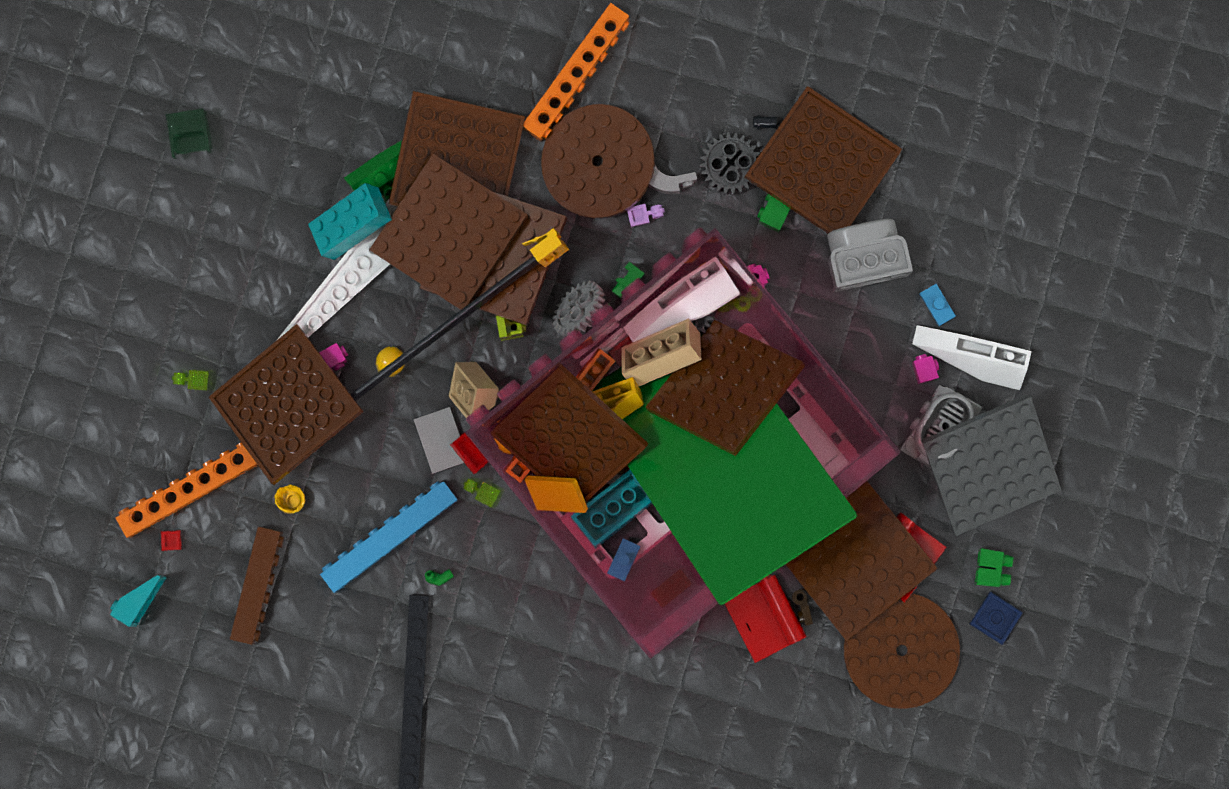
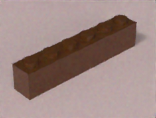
(256, 585)

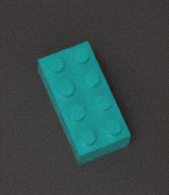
(350, 221)
(612, 509)

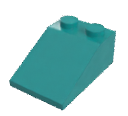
(134, 604)

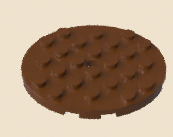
(604, 188)
(918, 674)

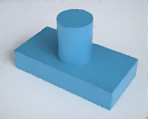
(937, 305)
(623, 559)

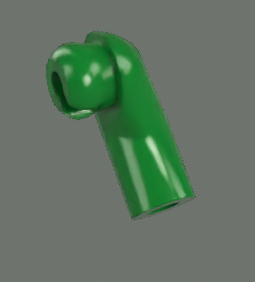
(438, 579)

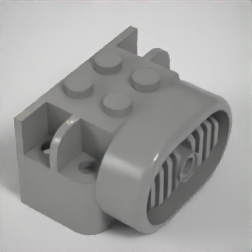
(867, 254)
(944, 409)

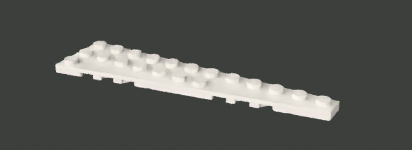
(346, 279)

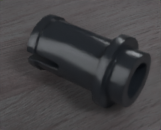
(764, 122)

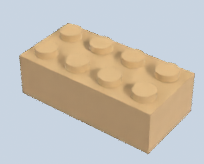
(662, 352)

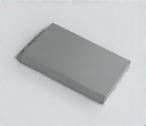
(436, 435)

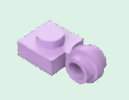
(639, 215)

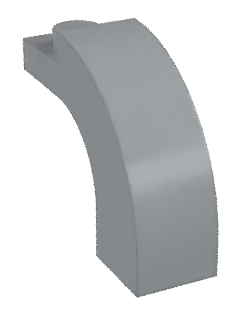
(670, 184)

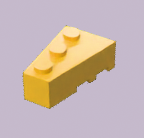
(621, 397)

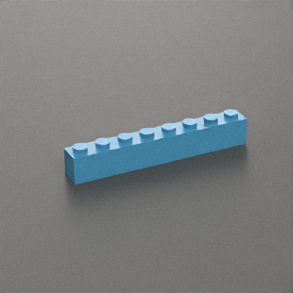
(389, 536)

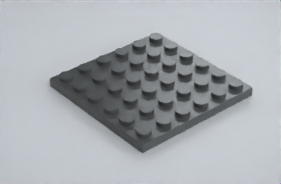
(996, 466)

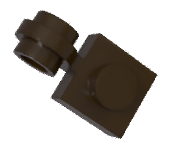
(804, 615)

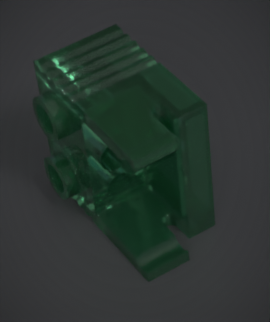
(188, 132)

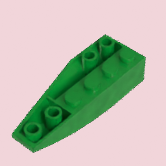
(377, 172)

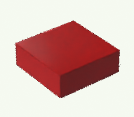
(171, 540)

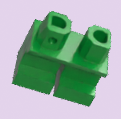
(622, 283)
(994, 576)

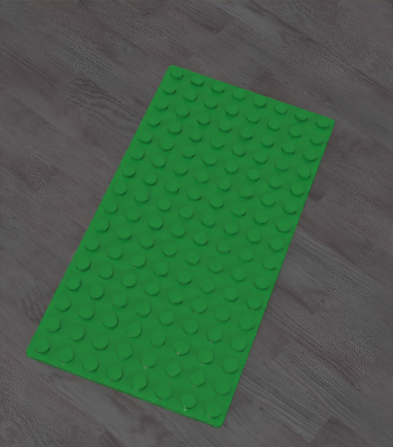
(739, 511)

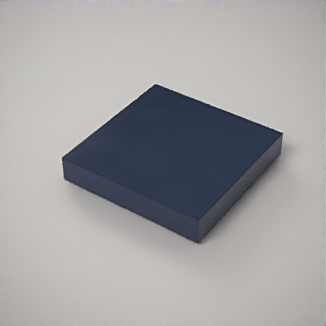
(995, 618)

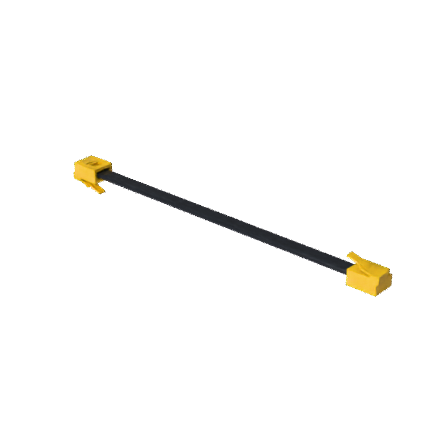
(545, 252)

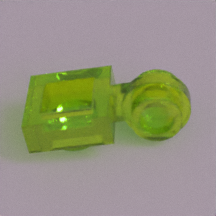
(736, 303)
(196, 381)
(486, 493)

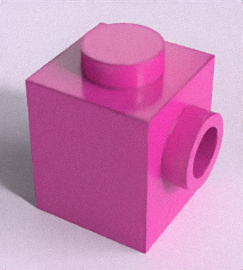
(335, 356)
(925, 368)

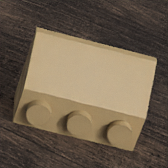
(472, 388)

